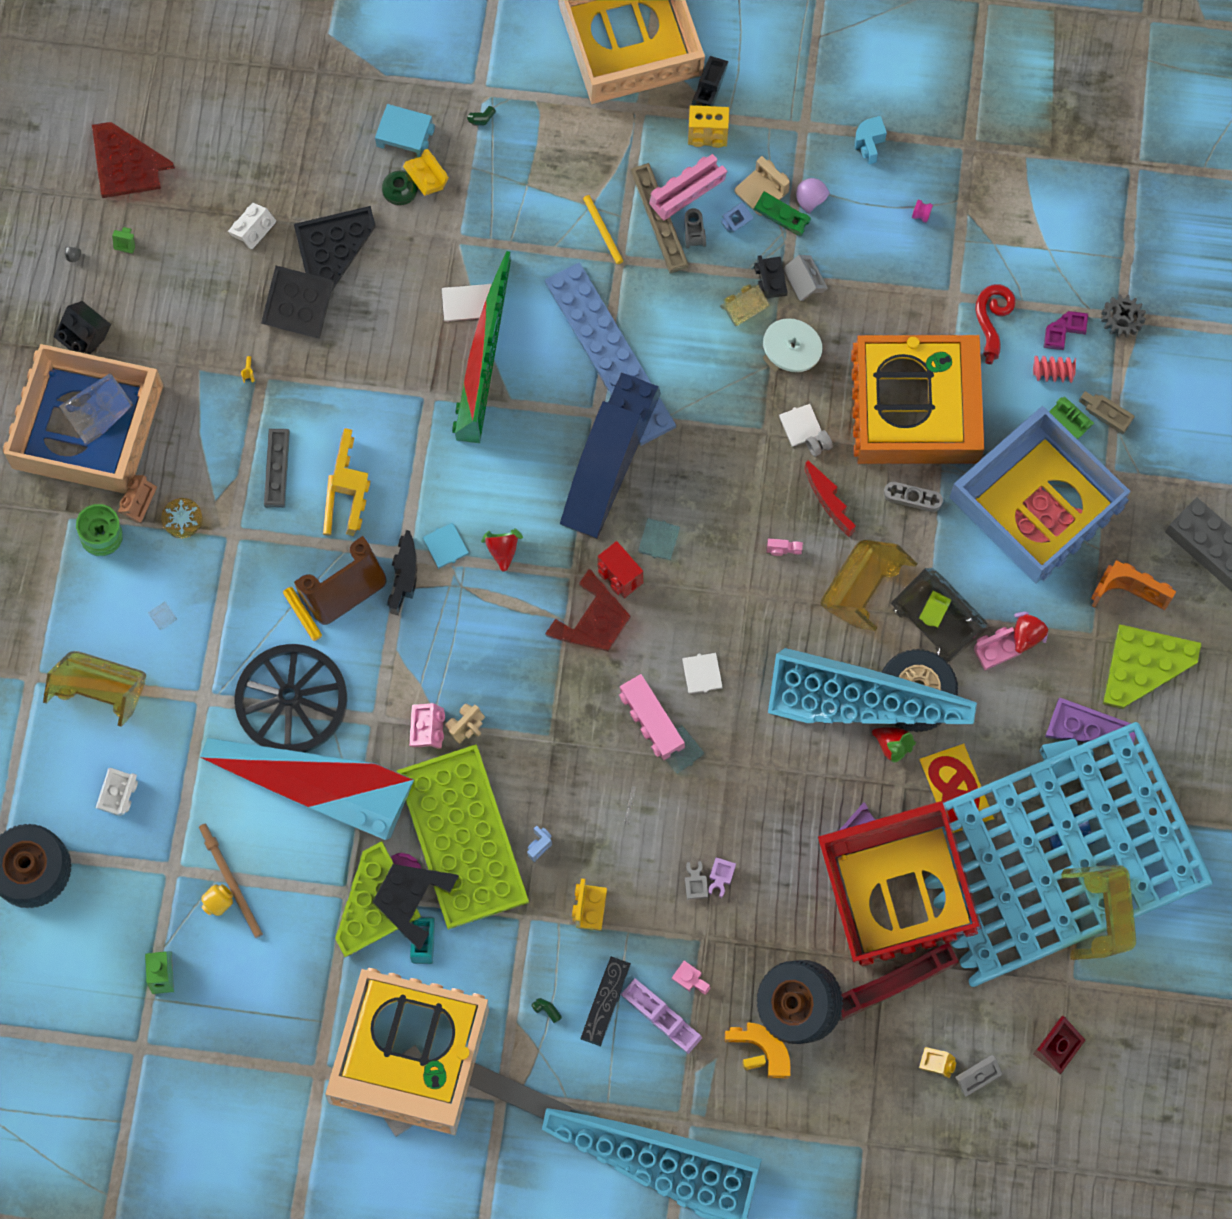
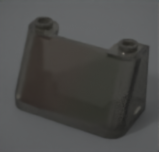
(960, 623)

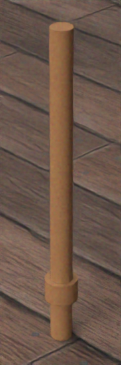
(212, 845)

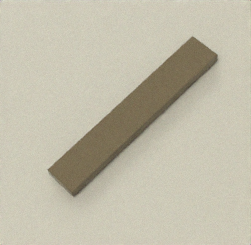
(663, 230)

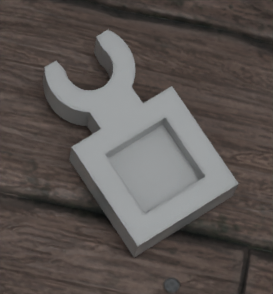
(695, 885)

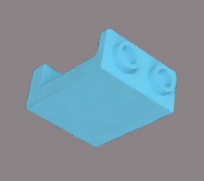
(404, 129)

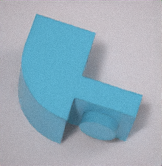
(867, 135)

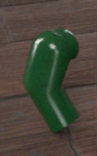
(481, 118)
(548, 1007)

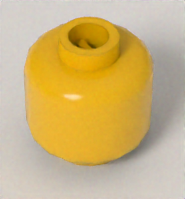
(217, 900)

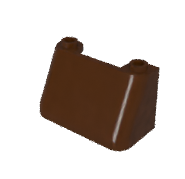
(344, 588)

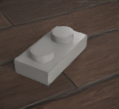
(978, 1075)

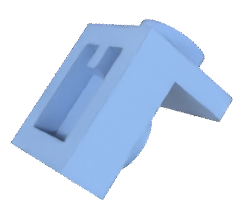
(537, 847)

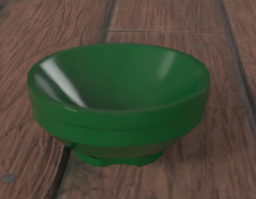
(401, 195)

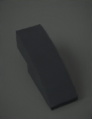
(710, 82)

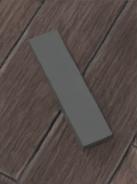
(276, 468)

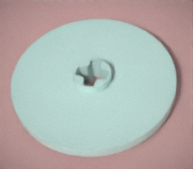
(805, 339)

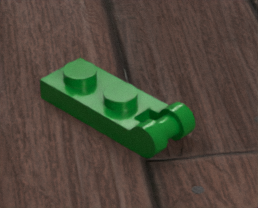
(781, 213)

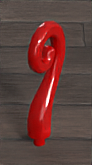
(993, 344)

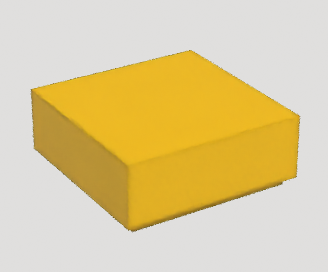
(754, 1062)

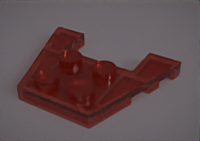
(599, 624)

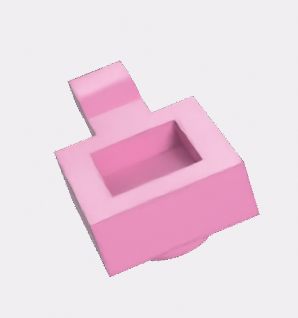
(688, 977)

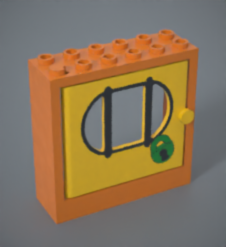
(944, 420)

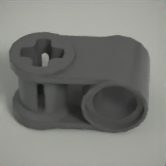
(695, 231)

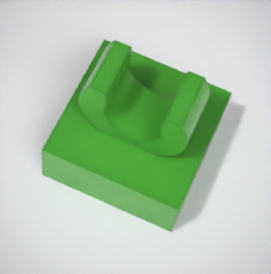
(123, 240)

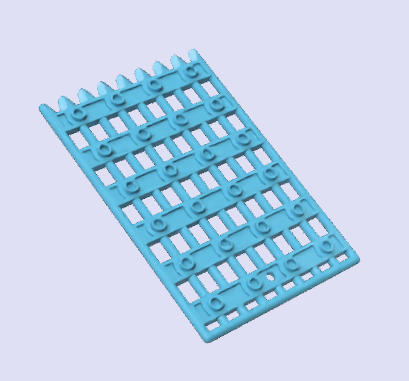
(1035, 861)

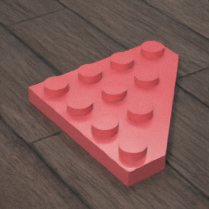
(1047, 511)

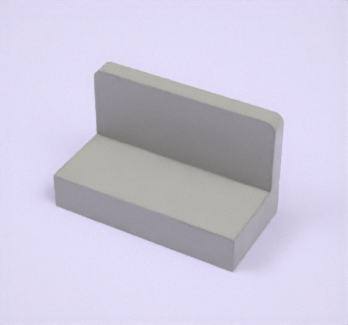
(804, 277)

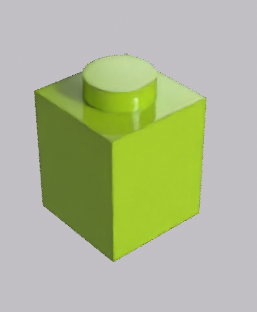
(935, 609)

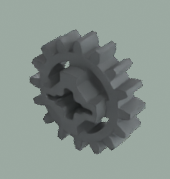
(1125, 308)

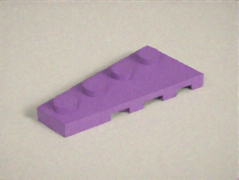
(1081, 723)

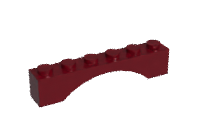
(897, 981)

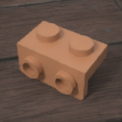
(137, 498)

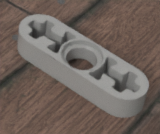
(917, 504)

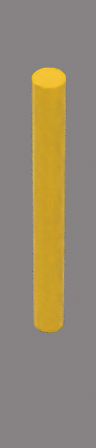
(603, 230)

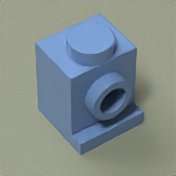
(743, 215)

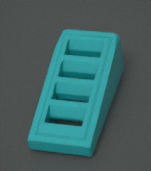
(425, 955)

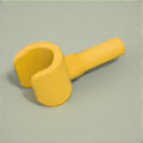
(247, 372)

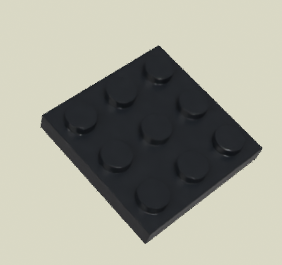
(297, 302)

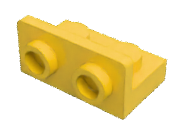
(426, 173)

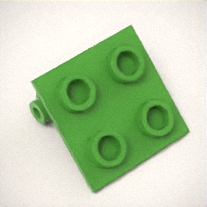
(1071, 417)

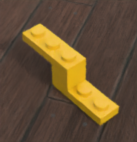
(350, 482)

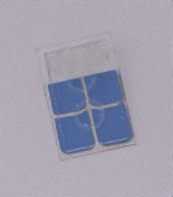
(96, 408)

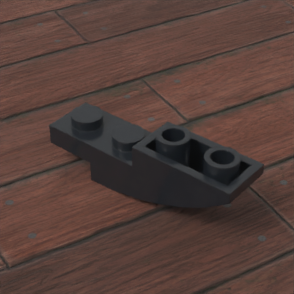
(406, 566)

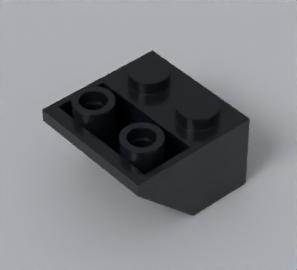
(81, 328)

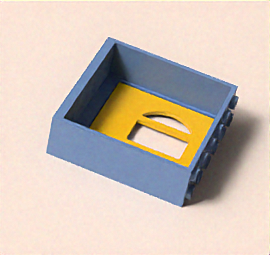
(997, 506)

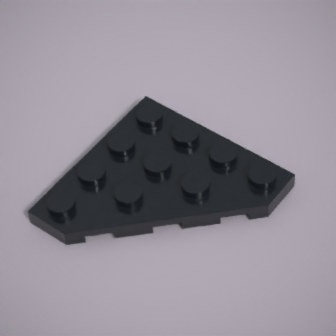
(333, 241)

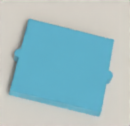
(445, 545)

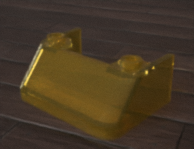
(860, 578)
(98, 680)
(1119, 912)

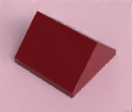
(1059, 1045)

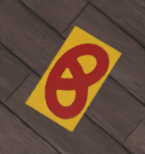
(953, 775)

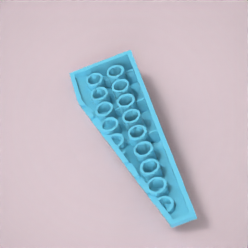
(834, 691)

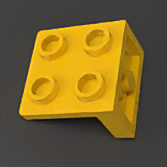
(590, 907)

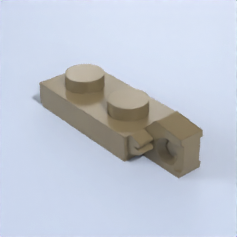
(1107, 411)

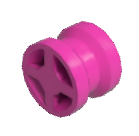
(922, 211)

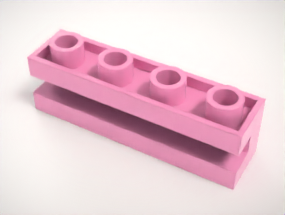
(687, 187)
(651, 716)

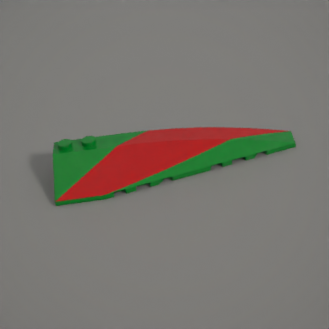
(480, 364)

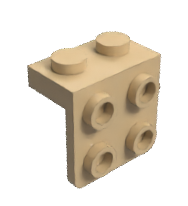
(765, 179)

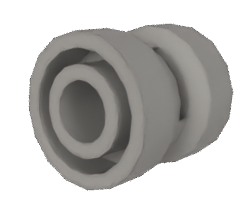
(819, 443)

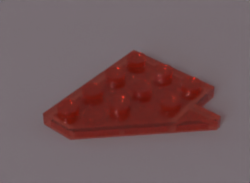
(125, 162)

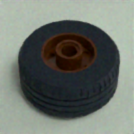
(47, 871)
(799, 1001)

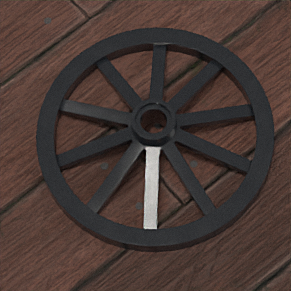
(294, 650)

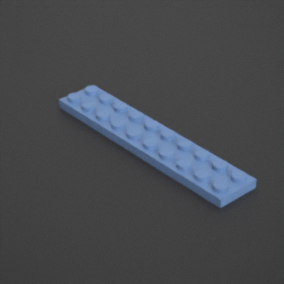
(602, 339)

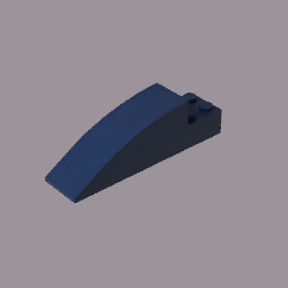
(608, 454)

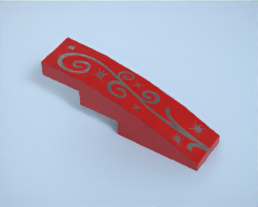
(825, 492)

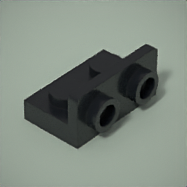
(771, 276)

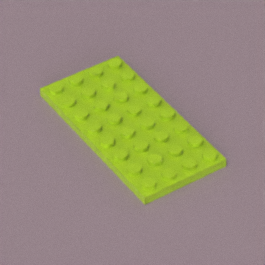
(464, 836)

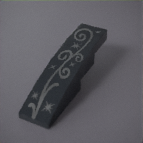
(605, 1001)

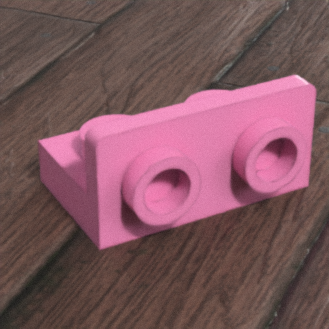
(996, 648)
(427, 726)

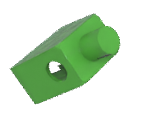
(159, 971)

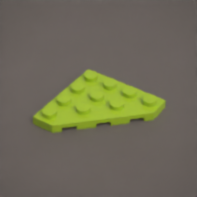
(1144, 662)
(361, 919)

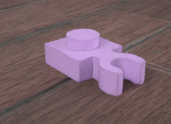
(721, 874)

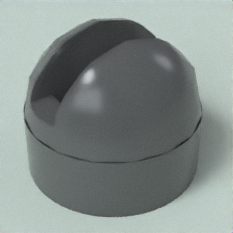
(72, 254)

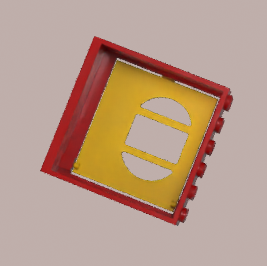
(878, 864)

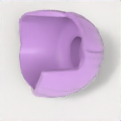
(811, 194)

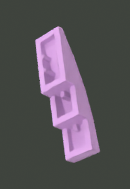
(661, 1016)

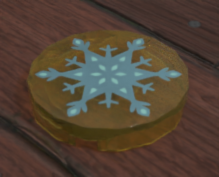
(181, 518)

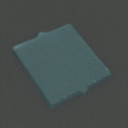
(659, 539)
(688, 755)

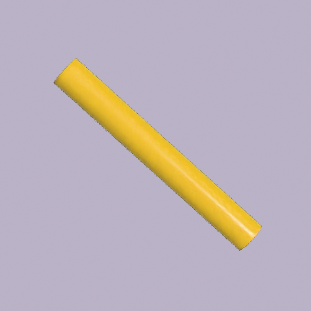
(329, 508)

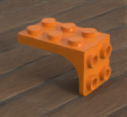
(1140, 584)

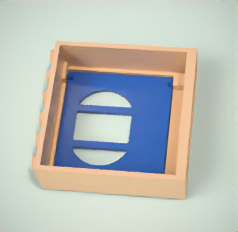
(110, 458)

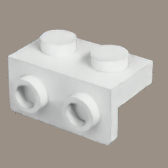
(252, 225)
(116, 792)

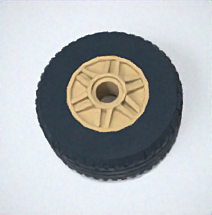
(925, 669)

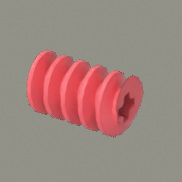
(1054, 369)

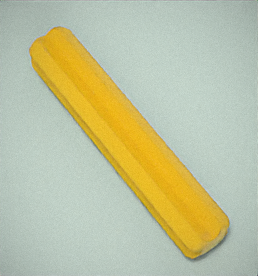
(302, 613)

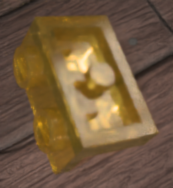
(745, 304)

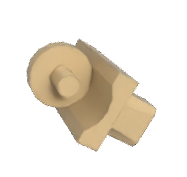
(467, 724)

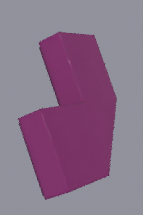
(1069, 322)

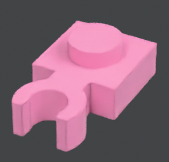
(779, 547)

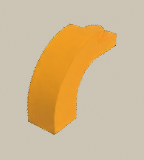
(774, 1049)

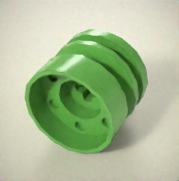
(99, 519)

